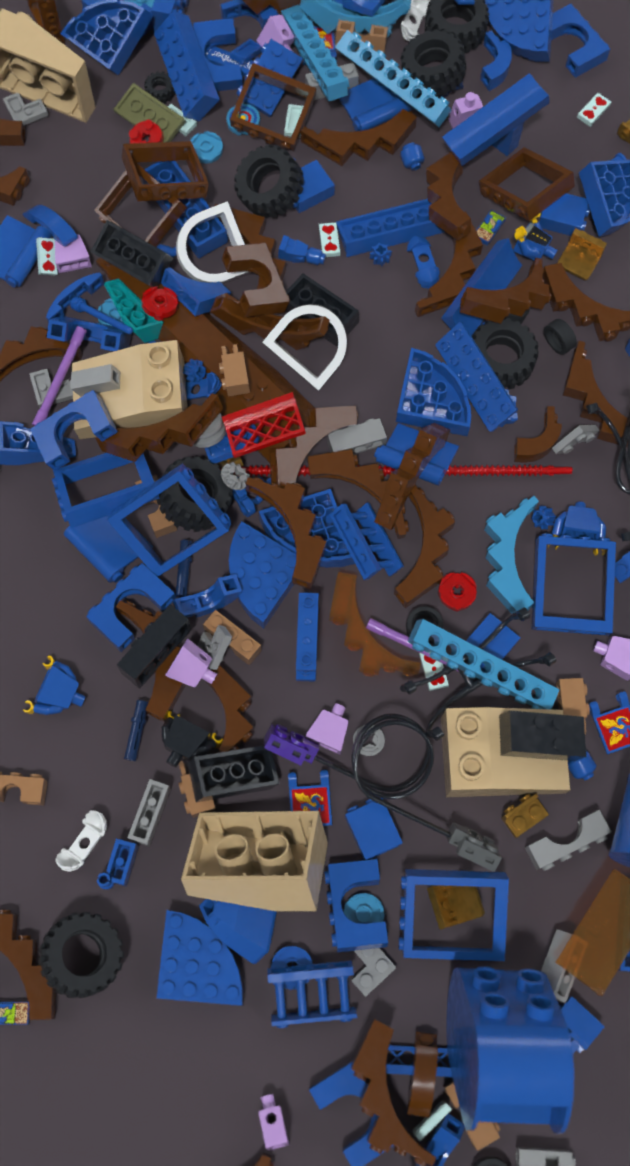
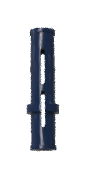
(183, 572)
(138, 722)

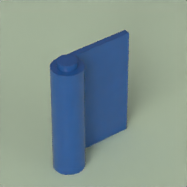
(372, 105)
(18, 249)
(404, 439)
(103, 547)

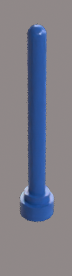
(79, 305)

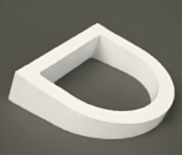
(222, 210)
(316, 381)

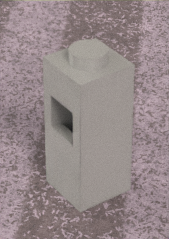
(98, 379)
(543, 1157)

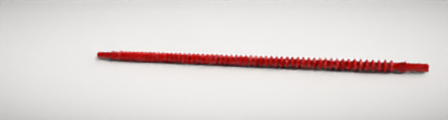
(550, 470)

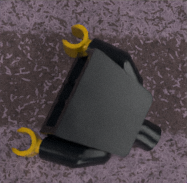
(186, 740)

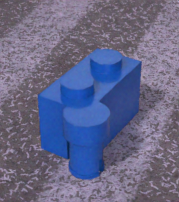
(119, 865)

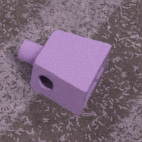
(278, 30)
(464, 108)
(72, 256)
(615, 656)
(191, 665)
(329, 729)
(274, 1134)

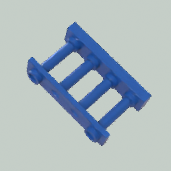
(357, 545)
(307, 637)
(300, 975)

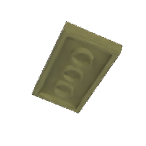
(139, 106)

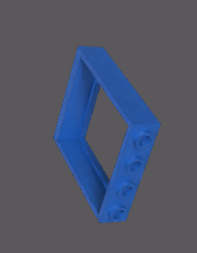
(198, 494)
(103, 505)
(572, 625)
(454, 878)

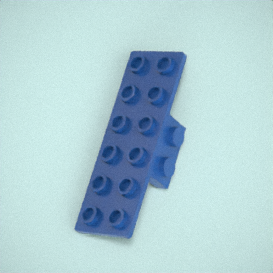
(477, 376)

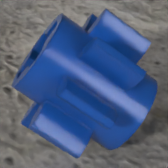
(380, 254)
(194, 370)
(543, 517)

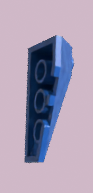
(20, 447)

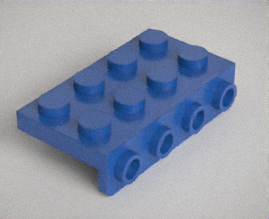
(278, 59)

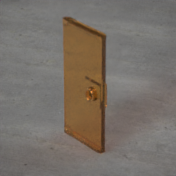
(601, 936)

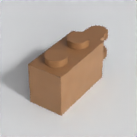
(235, 372)
(572, 697)
(186, 788)

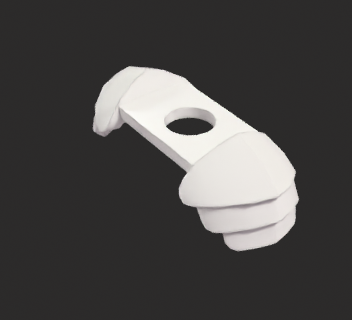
(418, 10)
(94, 829)

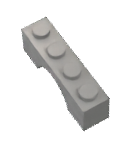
(590, 829)

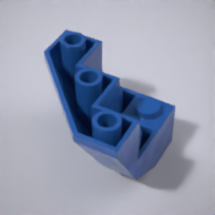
(241, 927)

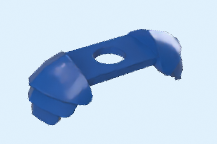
(427, 271)
(207, 386)

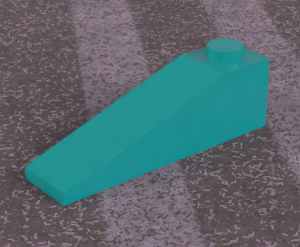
(131, 311)

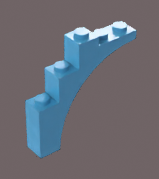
(328, 13)
(501, 555)

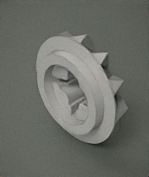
(232, 480)
(378, 740)

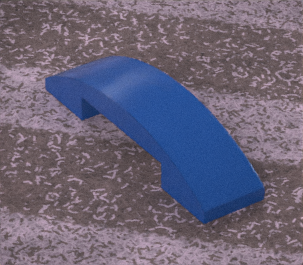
(52, 222)
(88, 283)

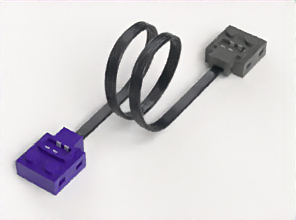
(298, 748)

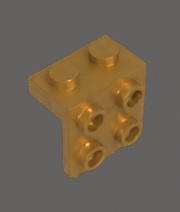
(582, 254)
(455, 904)

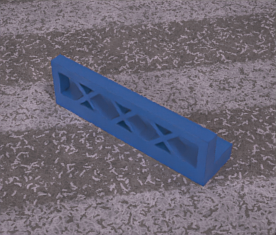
(407, 1069)

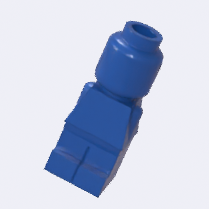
(297, 251)

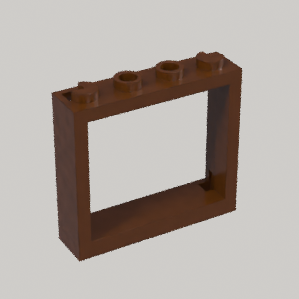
(47, 17)
(283, 82)
(165, 152)
(562, 182)
(119, 190)

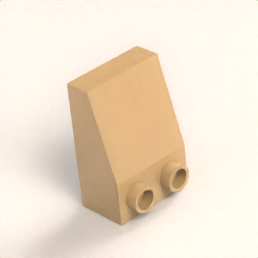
(42, 67)
(149, 385)
(475, 761)
(257, 859)

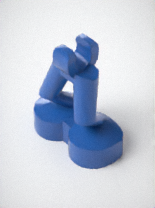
(246, 503)

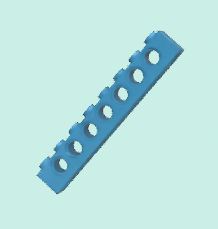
(347, 47)
(315, 54)
(545, 693)

